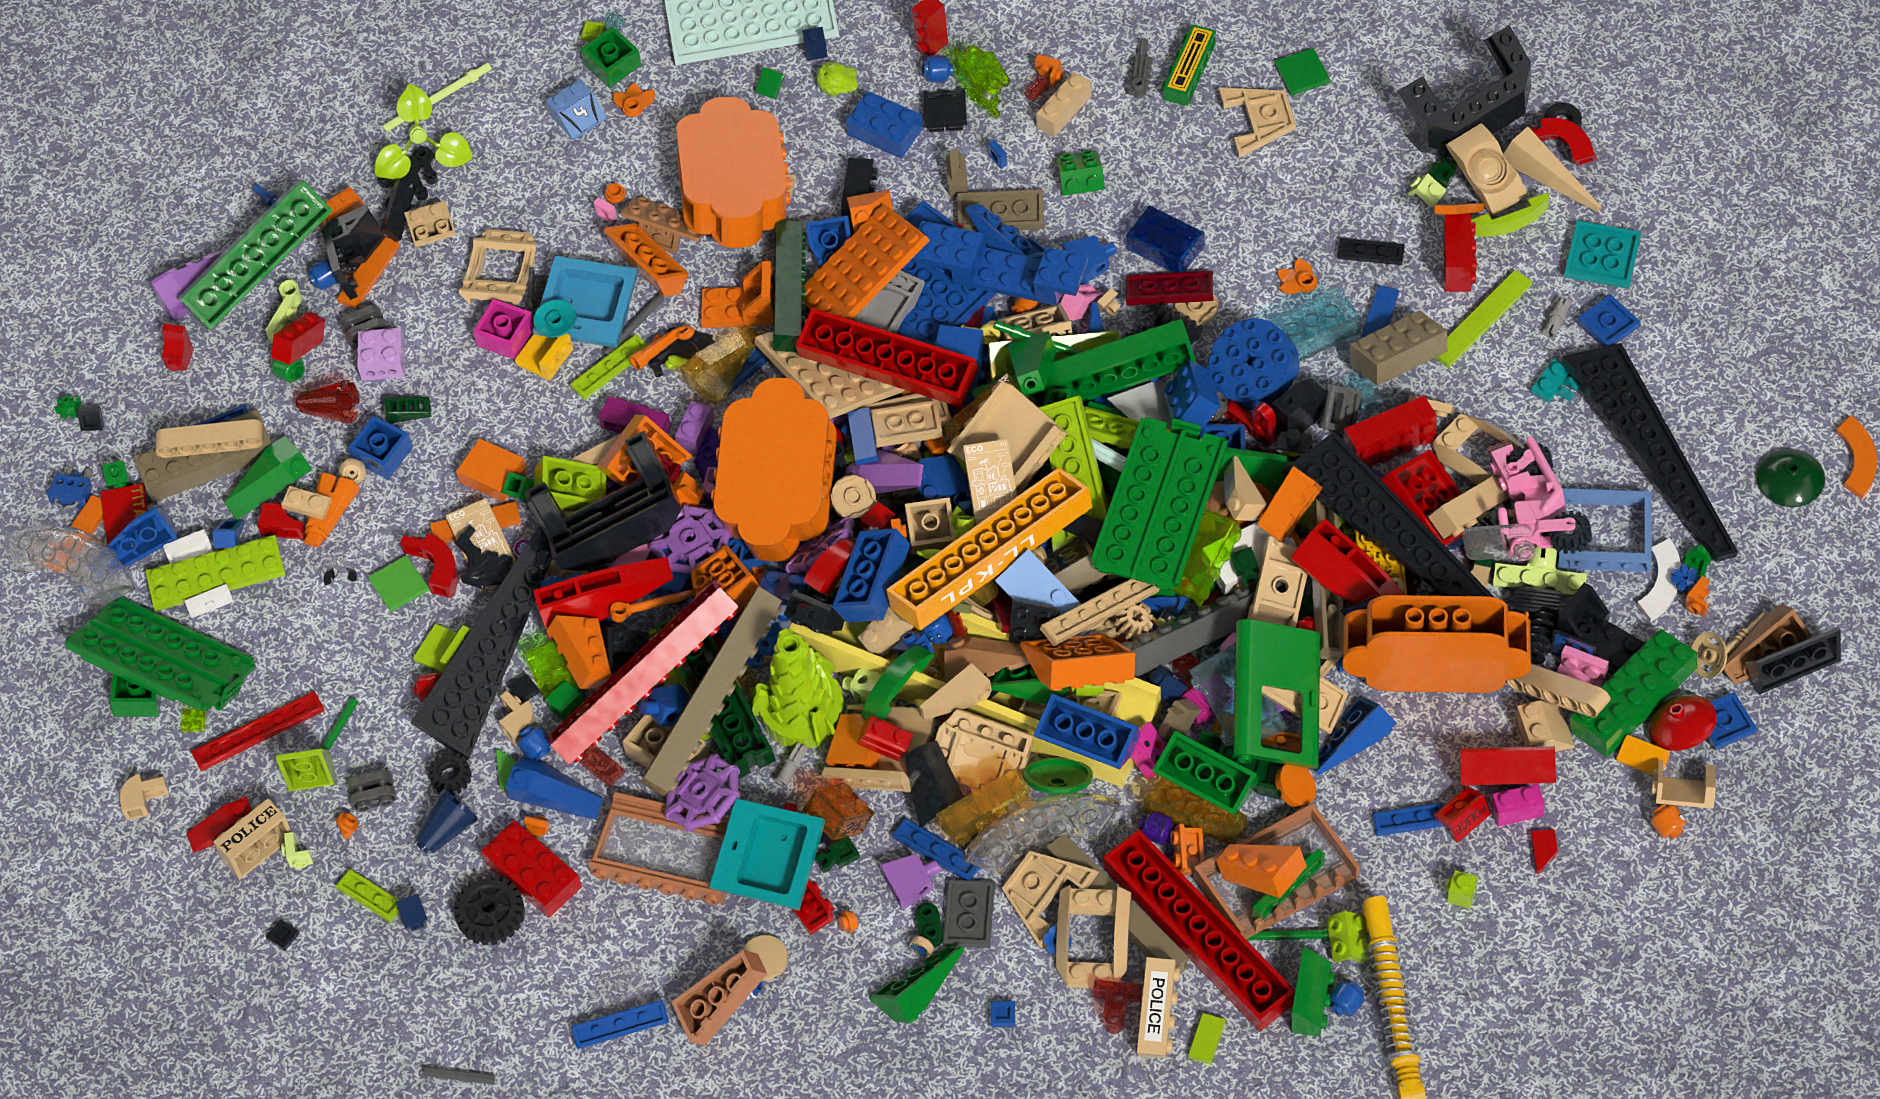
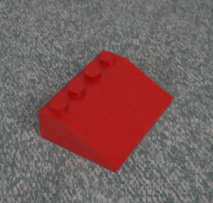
(1424, 488)

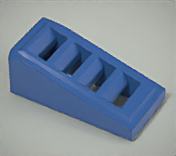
(1095, 322)
(227, 533)

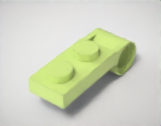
(287, 310)

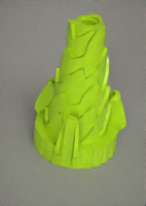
(801, 695)

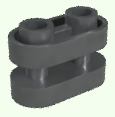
(361, 320)
(372, 790)

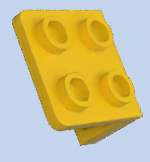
(544, 355)

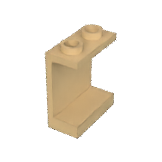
(1684, 791)

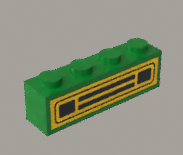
(1189, 65)

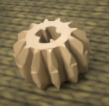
(1133, 621)

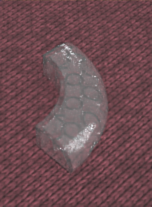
(73, 553)
(1037, 823)

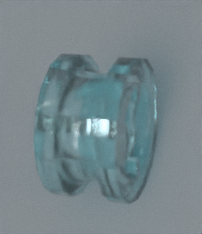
(615, 20)

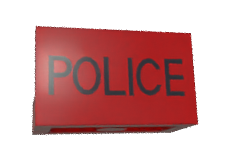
(1463, 813)

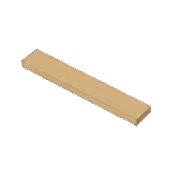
(1096, 610)

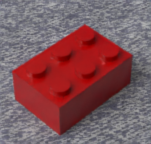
(1459, 252)

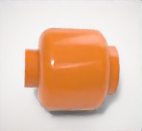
(1668, 821)

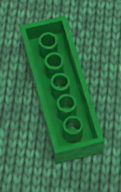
(1636, 691)

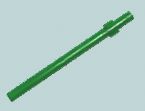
(1017, 332)
(1292, 935)

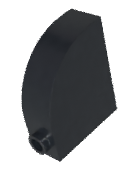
(1300, 406)

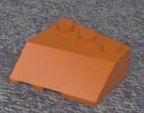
(617, 461)
(729, 573)

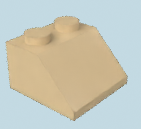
(1543, 726)

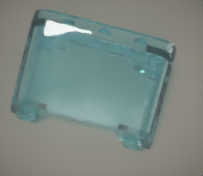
(1216, 681)

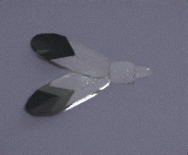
(339, 563)

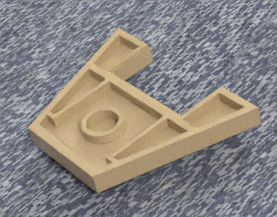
(1267, 112)
(1037, 883)

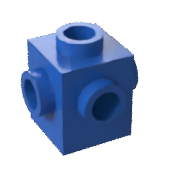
(910, 640)

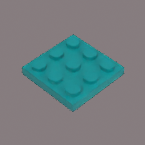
(1602, 254)

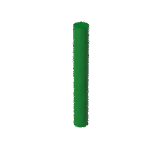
(340, 723)

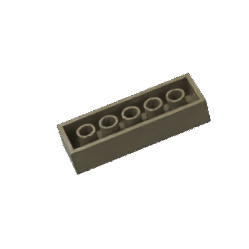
(176, 474)

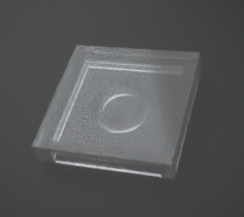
(623, 988)

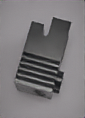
(622, 645)

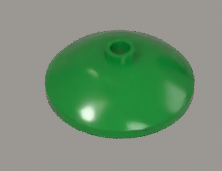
(1057, 775)

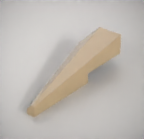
(1534, 159)

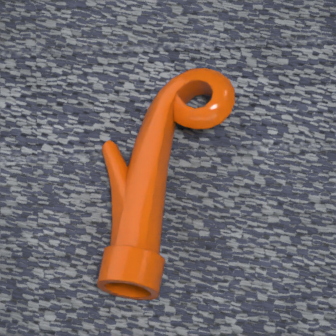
(641, 358)

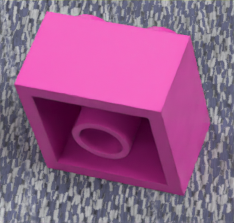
(504, 329)

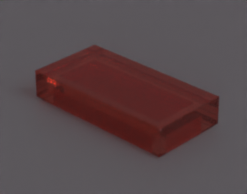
(601, 766)

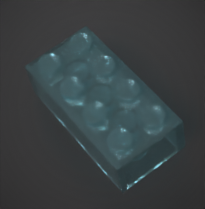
(1320, 323)

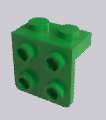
(1080, 172)

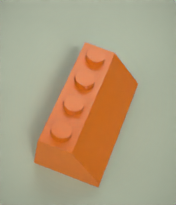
(648, 257)

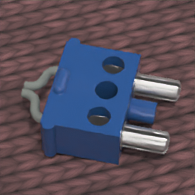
(70, 490)

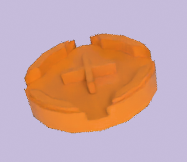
(1296, 785)

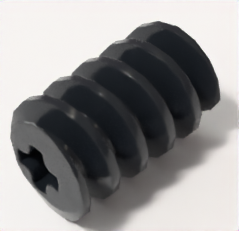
(1164, 317)
(1541, 634)

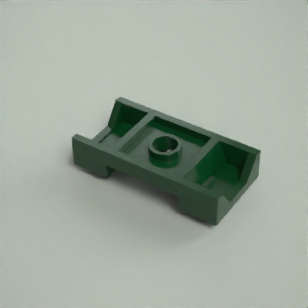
(1265, 769)

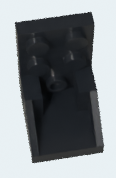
(350, 243)
(1589, 620)

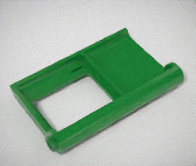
(1282, 660)

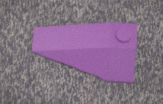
(174, 282)
(889, 472)

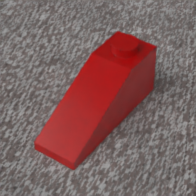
(223, 819)

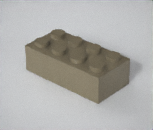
(1398, 347)

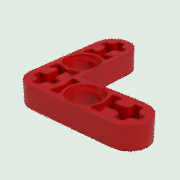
(1259, 425)

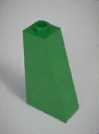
(1033, 361)

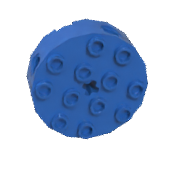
(1253, 363)

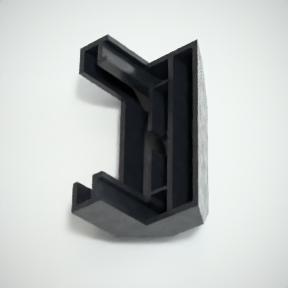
(1492, 106)
(614, 521)

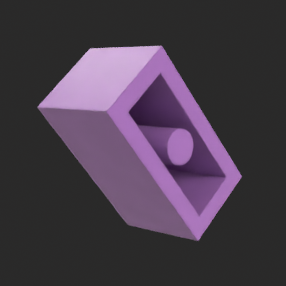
(694, 427)

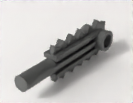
(1140, 71)

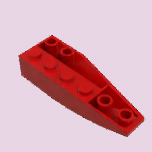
(1342, 565)
(595, 592)

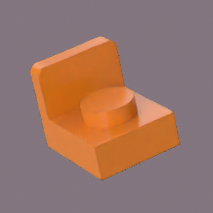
(1049, 67)
(1696, 597)

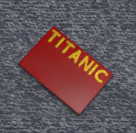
(122, 507)

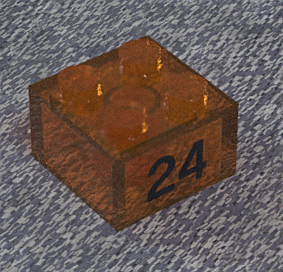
(841, 809)

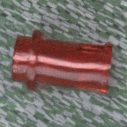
(1041, 84)
(956, 624)

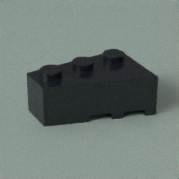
(931, 782)

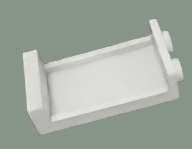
(1253, 537)
(192, 546)

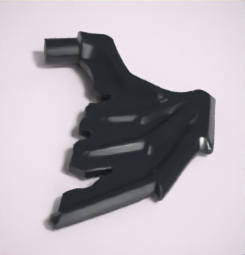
(683, 348)
(482, 569)

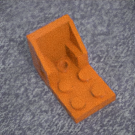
(741, 305)

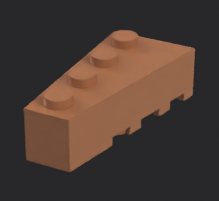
(717, 996)

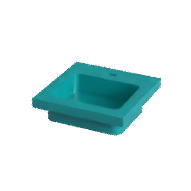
(771, 854)

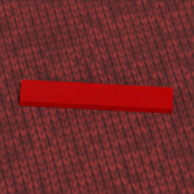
(257, 731)

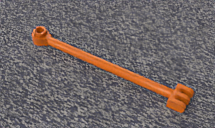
(620, 610)

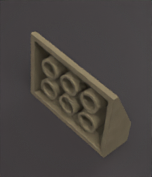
(1073, 566)

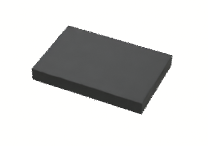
(969, 913)

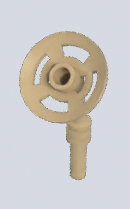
(1714, 655)

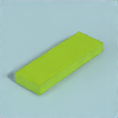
(369, 895)

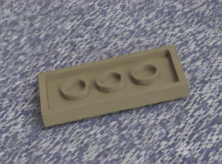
(1016, 208)

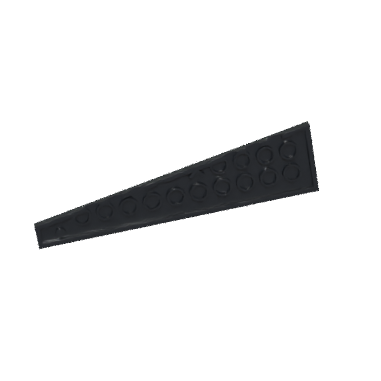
(1627, 406)
(1377, 513)
(470, 682)

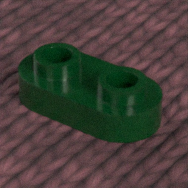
(929, 923)

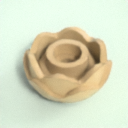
(355, 465)

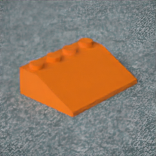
(1080, 661)

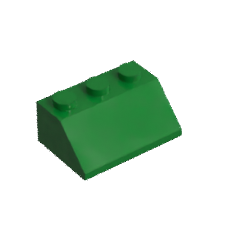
(1312, 994)

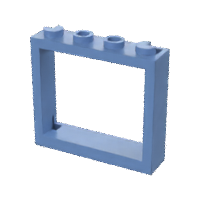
(1610, 560)

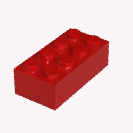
(1393, 432)
(532, 868)

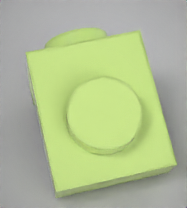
(1427, 189)
(290, 850)

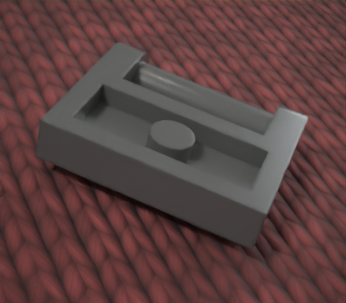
(1346, 408)

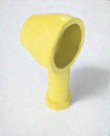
(990, 334)

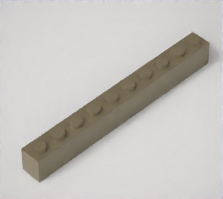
(711, 691)

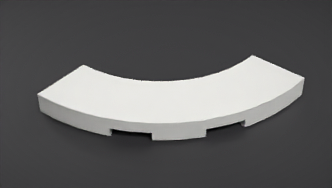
(1663, 592)

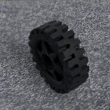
(487, 894)

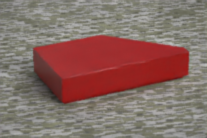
(1544, 848)

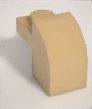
(519, 718)
(137, 792)

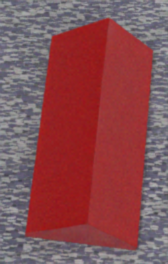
(1507, 765)

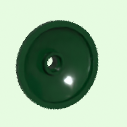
(1786, 486)

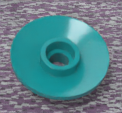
(552, 312)

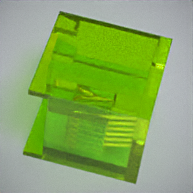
(548, 667)

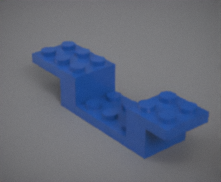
(999, 270)

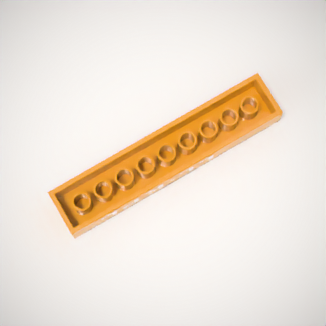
(989, 548)

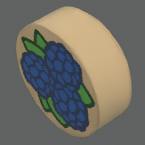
(921, 946)

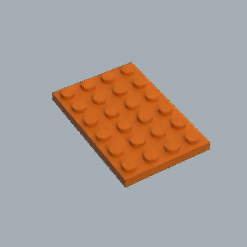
(864, 264)

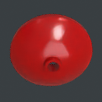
(1682, 722)

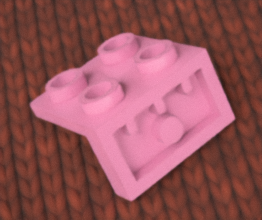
(1583, 666)

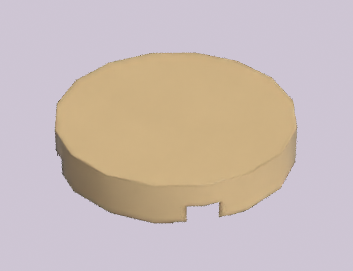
(1199, 311)
(853, 497)
(771, 952)

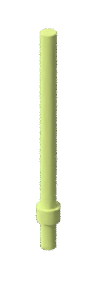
(470, 77)

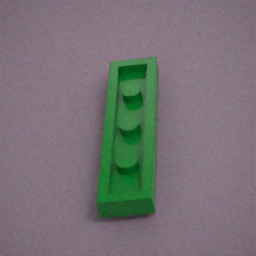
(1265, 905)

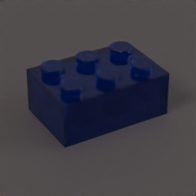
(1165, 240)

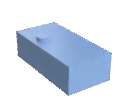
(1033, 583)

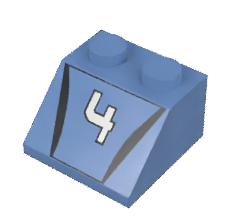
(575, 109)

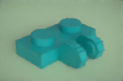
(1552, 383)

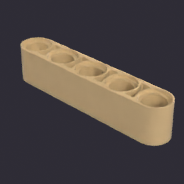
(209, 438)
(1561, 691)

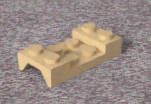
(1277, 566)

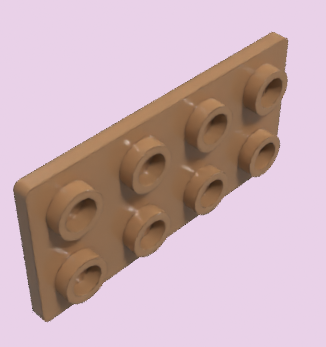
(660, 223)

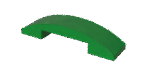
(893, 680)

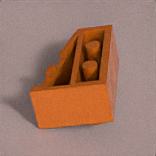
(583, 649)
(1262, 867)

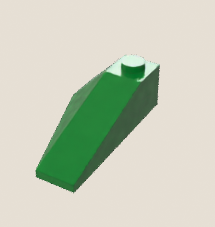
(271, 473)
(912, 995)

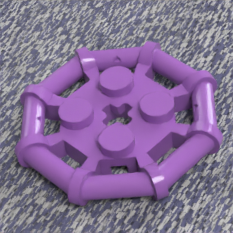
(692, 550)
(810, 550)
(692, 782)

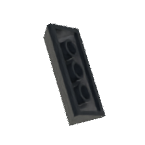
(1795, 659)

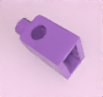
(909, 878)

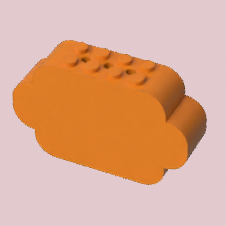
(732, 172)
(775, 469)
(1436, 644)

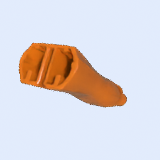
(342, 494)

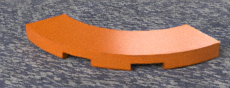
(1863, 453)

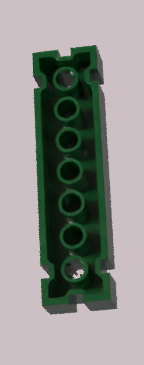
(736, 727)

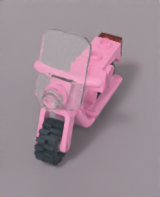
(1537, 506)

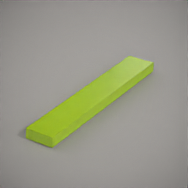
(1484, 317)

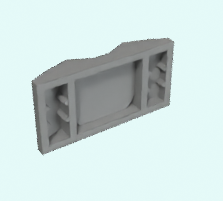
(892, 303)

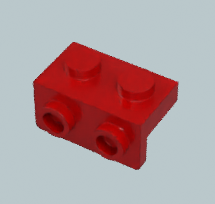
(814, 910)

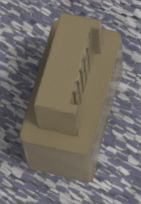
(956, 173)
(1179, 718)

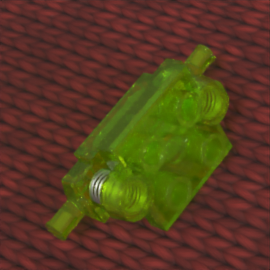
(981, 76)

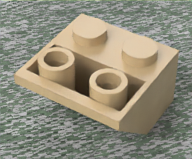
(430, 223)

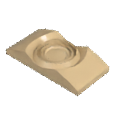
(1487, 169)

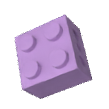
(381, 354)

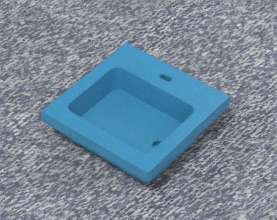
(598, 295)

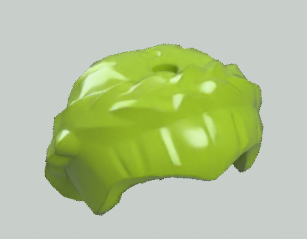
(837, 78)

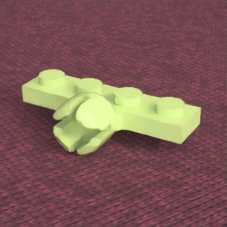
(1539, 573)

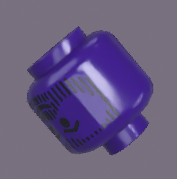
(1157, 827)

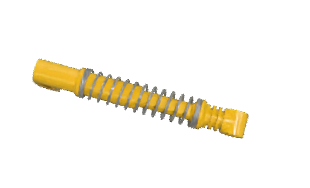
(1392, 993)

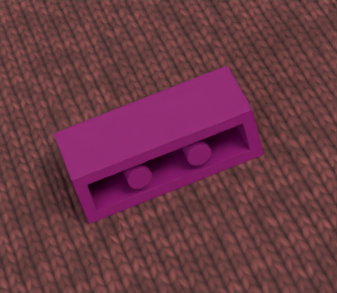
(618, 414)

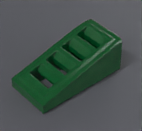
(401, 416)

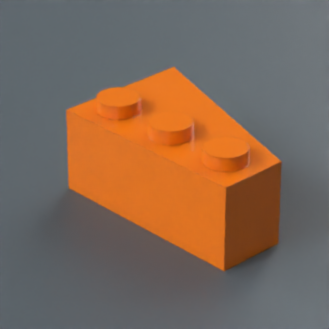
(1289, 504)

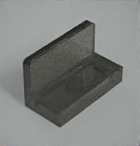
(536, 289)

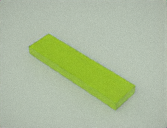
(607, 368)

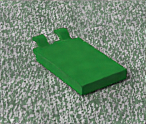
(1260, 466)

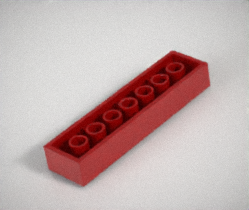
(887, 357)

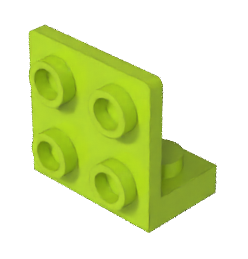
(440, 647)

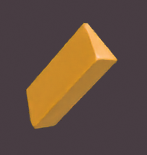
(1642, 754)

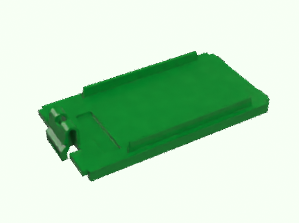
(1159, 503)
(161, 656)

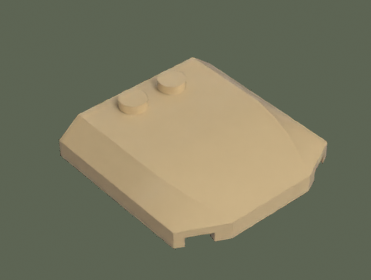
(982, 748)

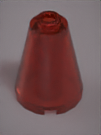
(330, 402)

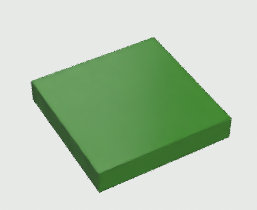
(398, 583)

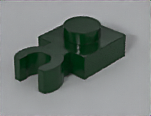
(1443, 172)
(1245, 564)
(840, 853)

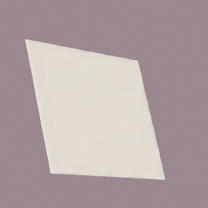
(1144, 402)

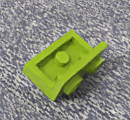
(1348, 937)

